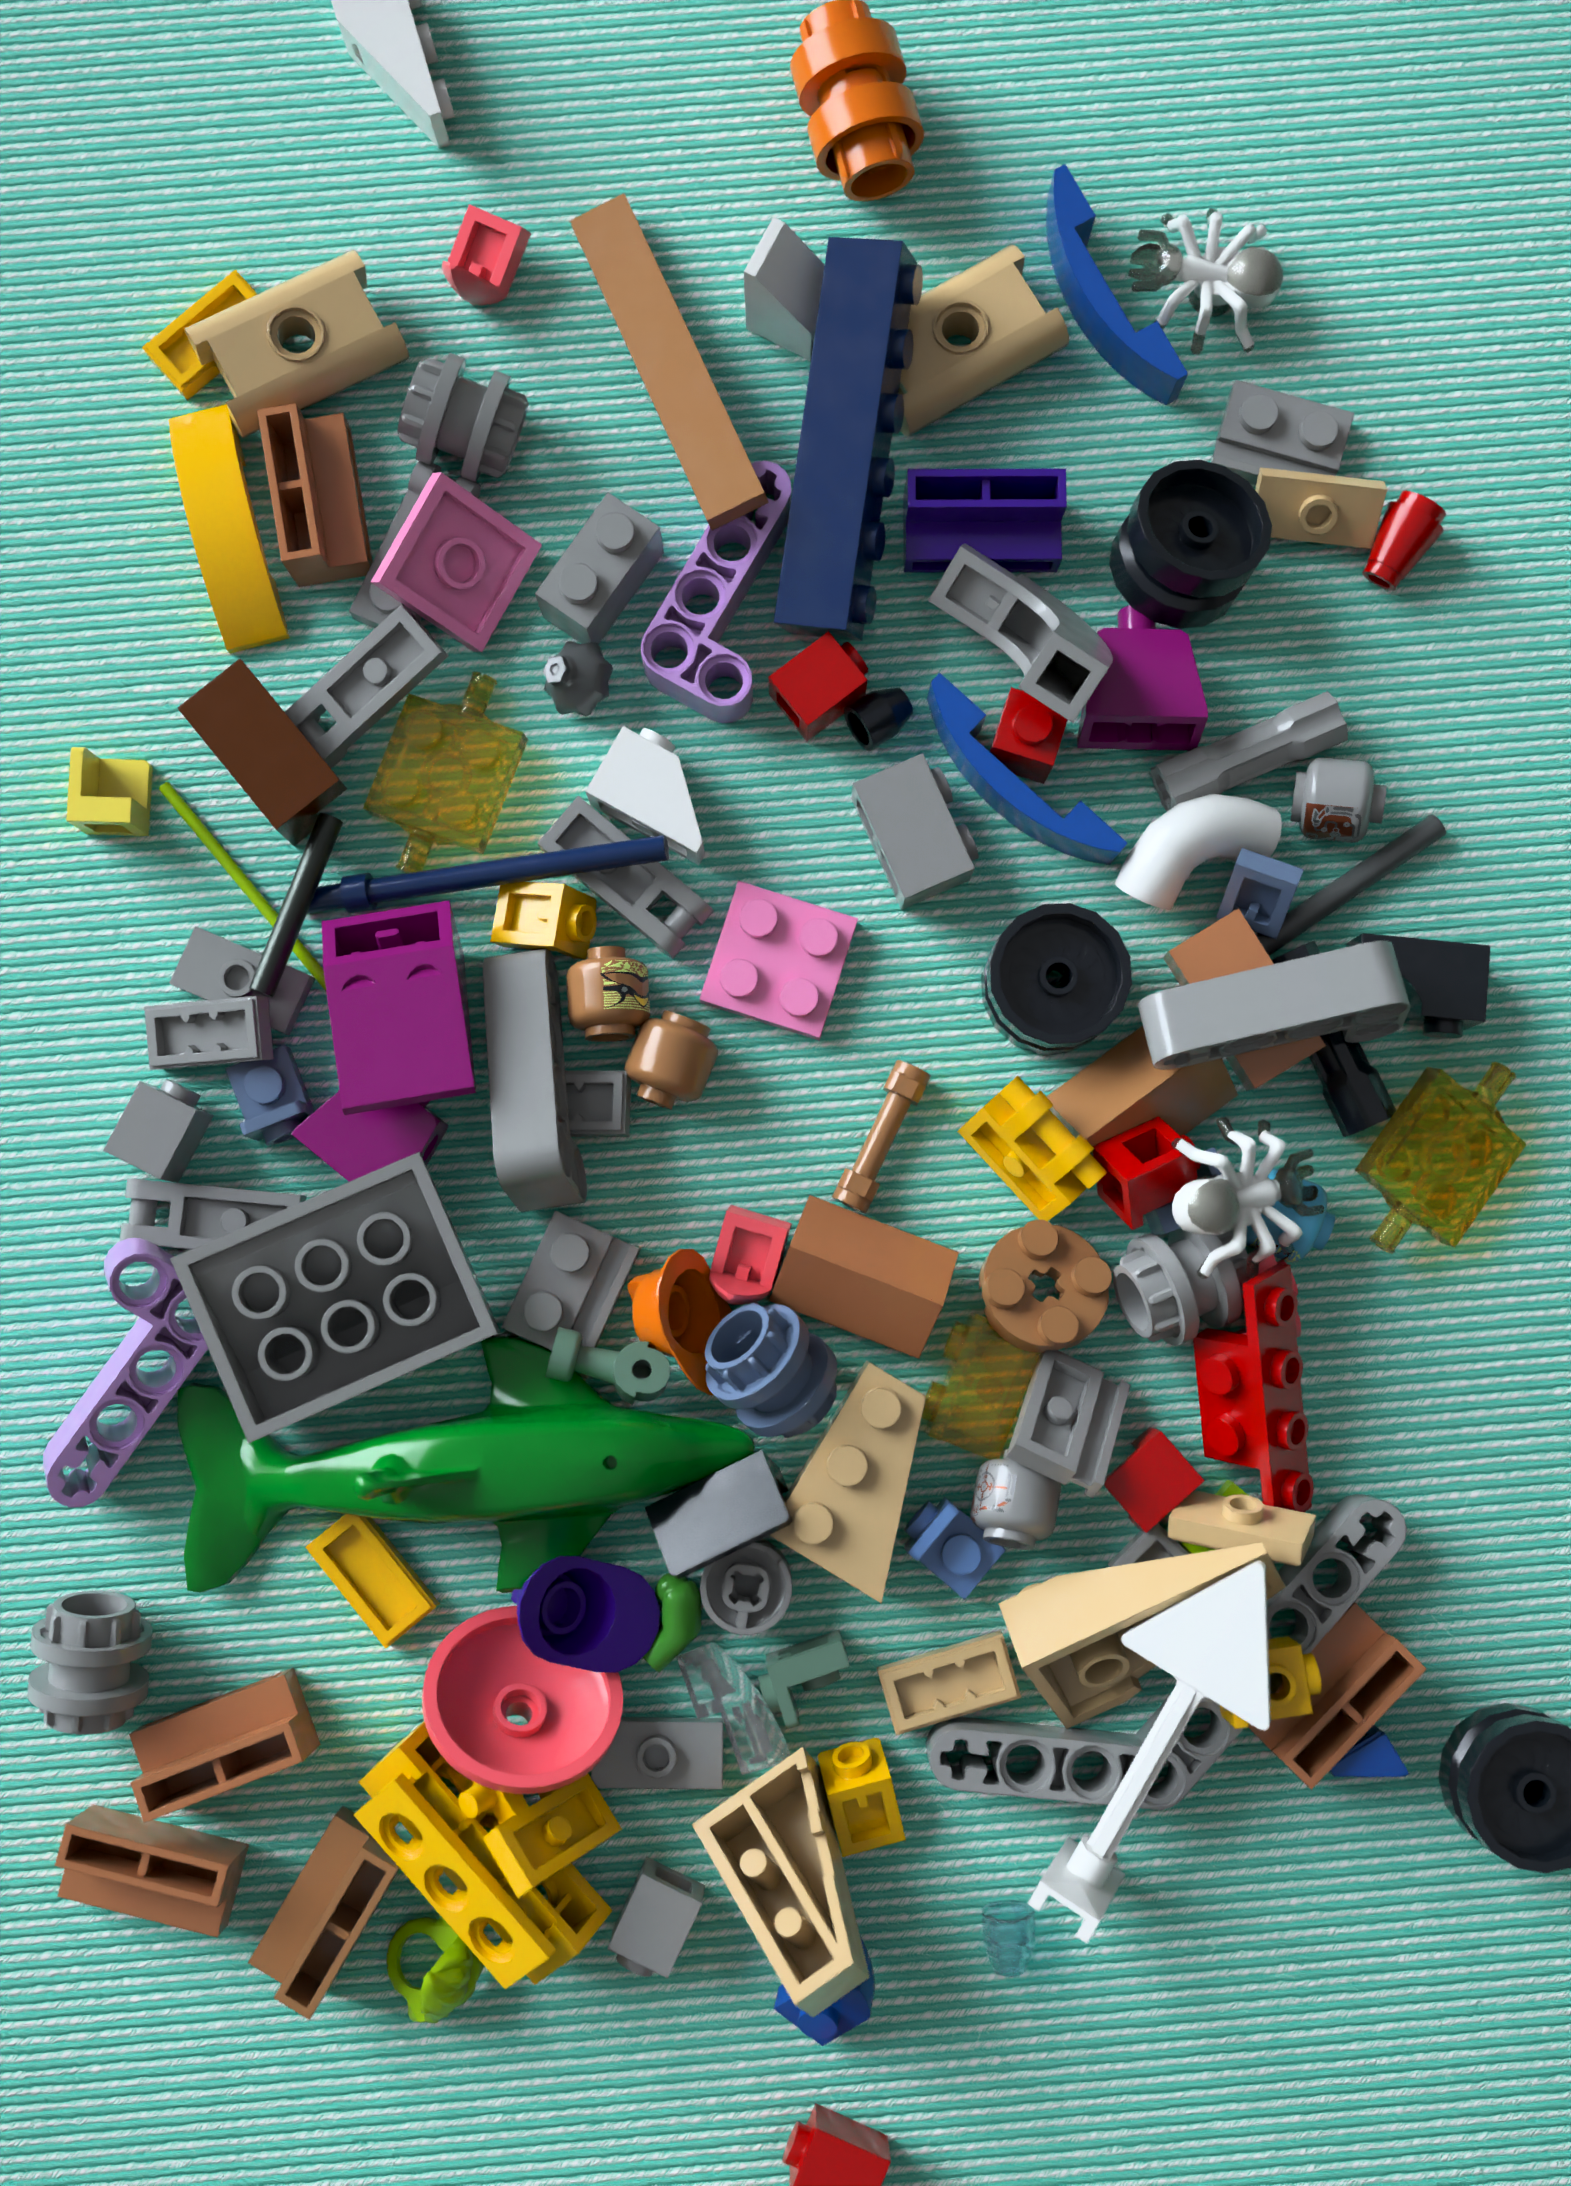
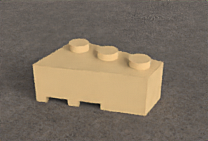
(856, 1482)
(789, 1880)

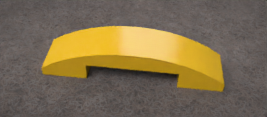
(226, 529)

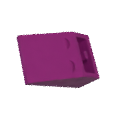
(398, 1007)

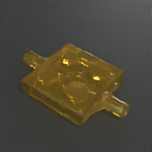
(446, 773)
(1441, 1156)

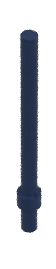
(364, 892)

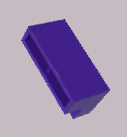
(998, 512)

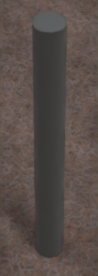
(1355, 881)

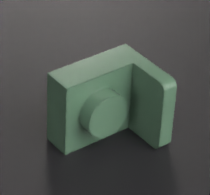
(810, 1663)

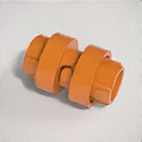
(853, 89)

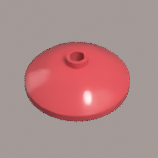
(489, 1674)

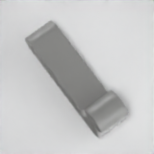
(1278, 1004)
(527, 1083)

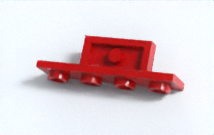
(1255, 1393)

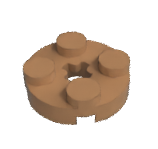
(1078, 1277)

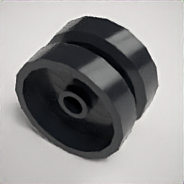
(1190, 543)
(1081, 950)
(1511, 1784)

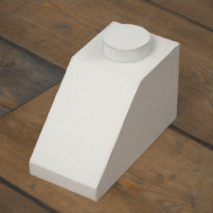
(783, 290)
(647, 791)

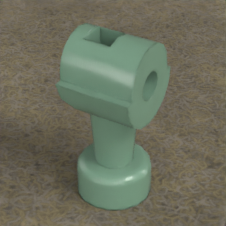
(635, 1371)

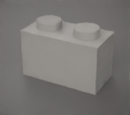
(600, 571)
(914, 830)

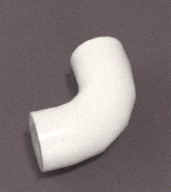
(1189, 836)

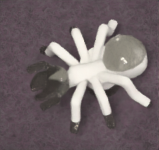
(1212, 281)
(1237, 1199)

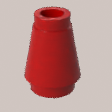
(1403, 538)

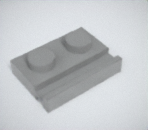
(1279, 433)
(571, 1283)
(1068, 1422)

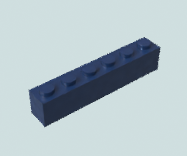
(847, 438)

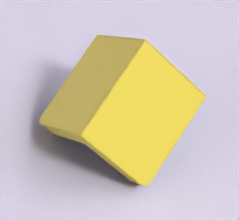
(109, 794)

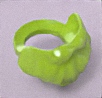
(448, 1981)

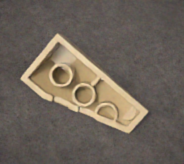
(1075, 1623)

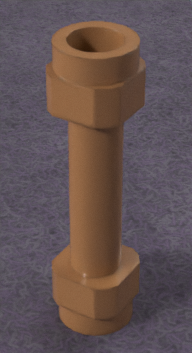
(904, 1088)

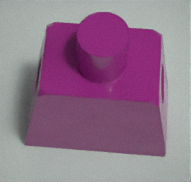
(1148, 693)
(370, 1139)

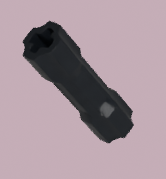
(1348, 1080)

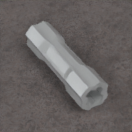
(1251, 752)

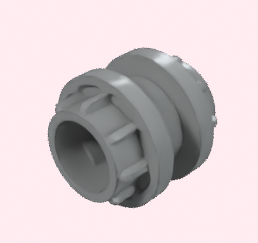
(462, 417)
(1162, 1290)
(89, 1656)

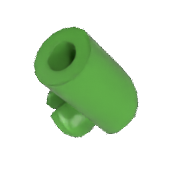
(680, 1620)

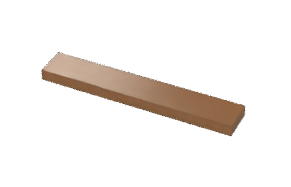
(669, 362)

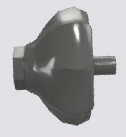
(577, 678)

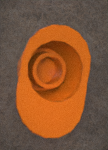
(678, 1311)

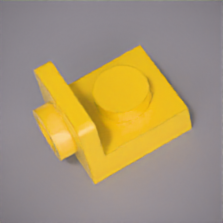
(544, 917)
(861, 1796)

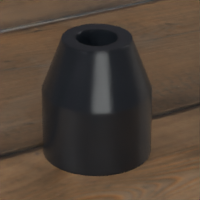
(878, 716)

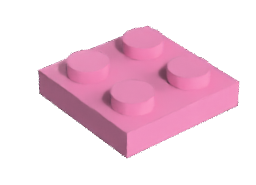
(456, 562)
(778, 960)

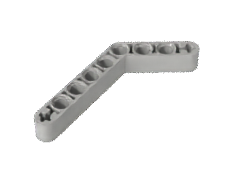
(1191, 1756)

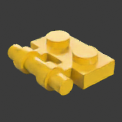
(1038, 1174)
(547, 1835)

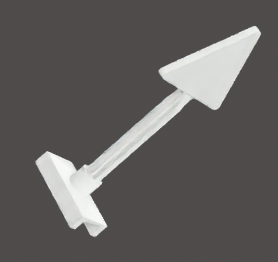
(1214, 1651)

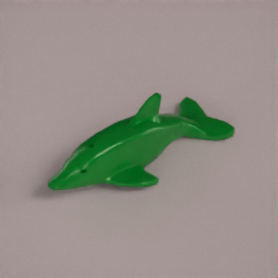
(537, 1463)

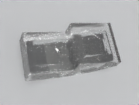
(722, 1686)

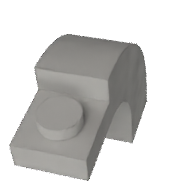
(1041, 634)

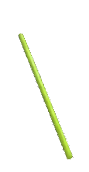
(238, 876)

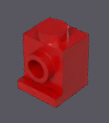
(1142, 1170)

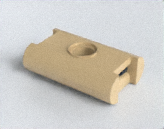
(320, 304)
(1000, 318)

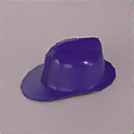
(587, 1614)

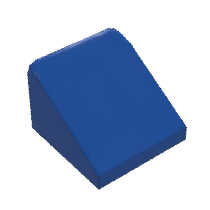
(1371, 1758)

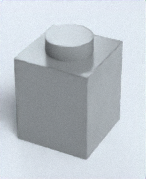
(159, 1130)
(655, 1919)

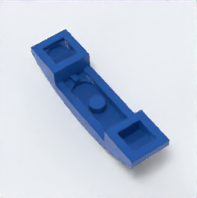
(1139, 357)
(1077, 834)

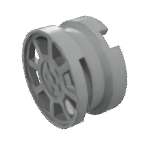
(747, 1589)

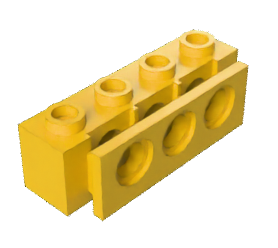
(534, 1931)

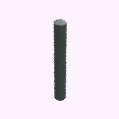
(296, 905)

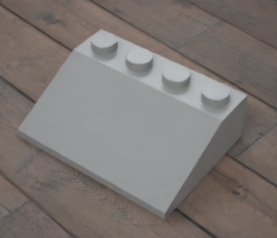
(334, 1296)

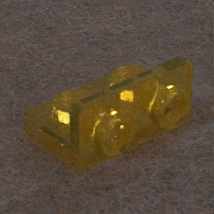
(979, 1390)

